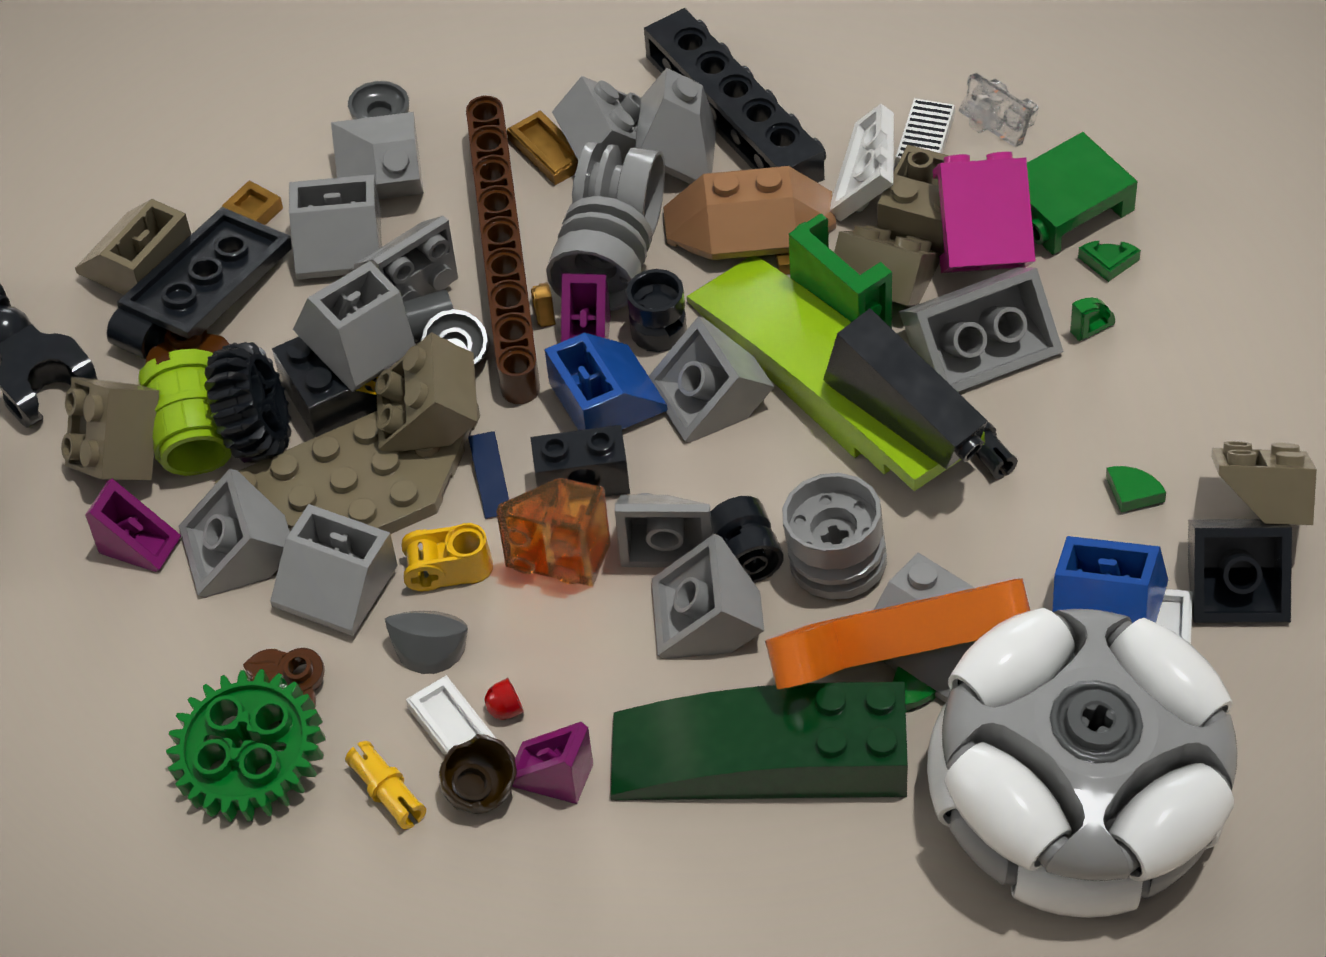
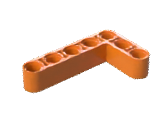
(892, 632)

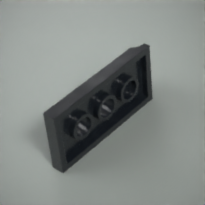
(180, 296)

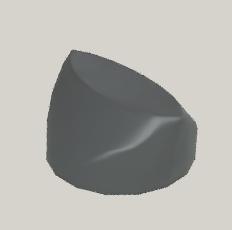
(378, 99)
(461, 330)
(427, 640)

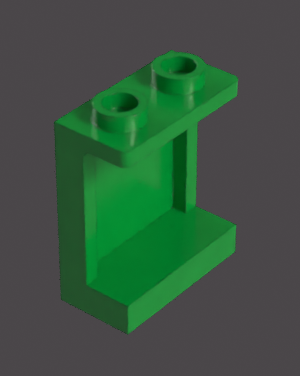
(1073, 187)
(833, 279)

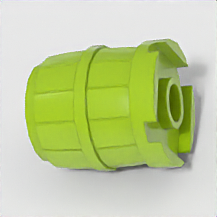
(183, 426)

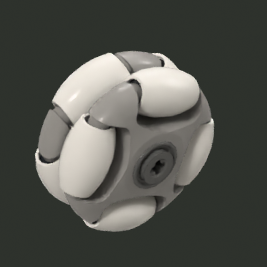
(1083, 759)

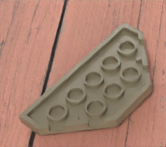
(356, 479)

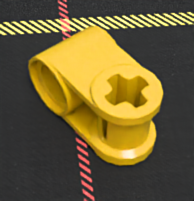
(448, 555)

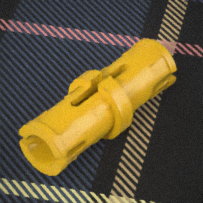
(385, 784)

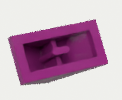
(585, 305)
(129, 529)
(556, 763)

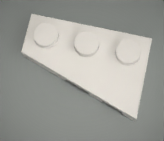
(867, 163)

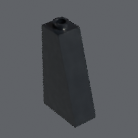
(903, 391)

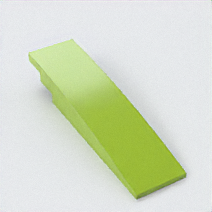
(792, 342)

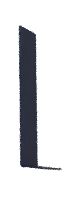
(488, 472)

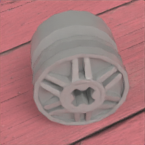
(635, 182)
(601, 238)
(835, 535)

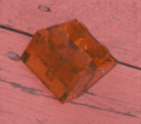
(556, 531)

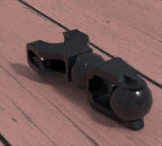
(34, 360)

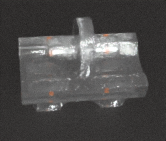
(996, 110)

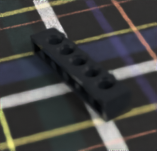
(741, 107)

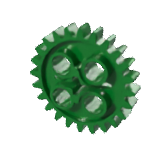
(245, 745)

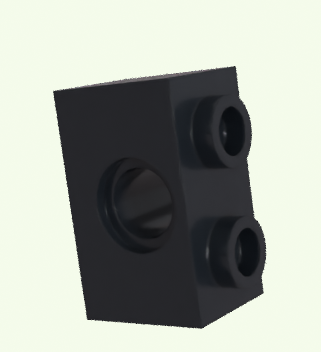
(583, 456)

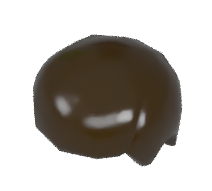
(478, 774)

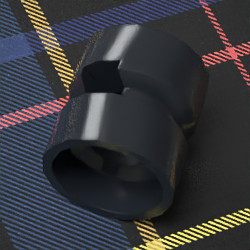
(656, 309)
(749, 535)

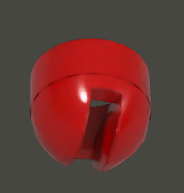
(503, 701)

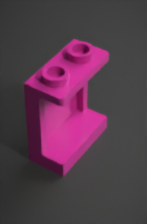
(985, 213)

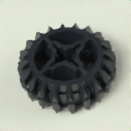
(247, 402)

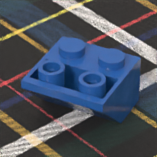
(601, 383)
(1110, 578)

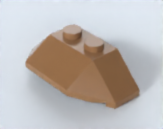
(744, 212)

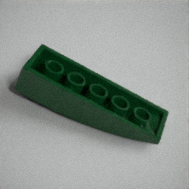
(765, 744)

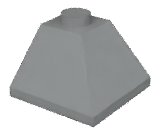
(678, 123)
(382, 148)
(709, 381)
(659, 528)
(233, 536)
(705, 603)

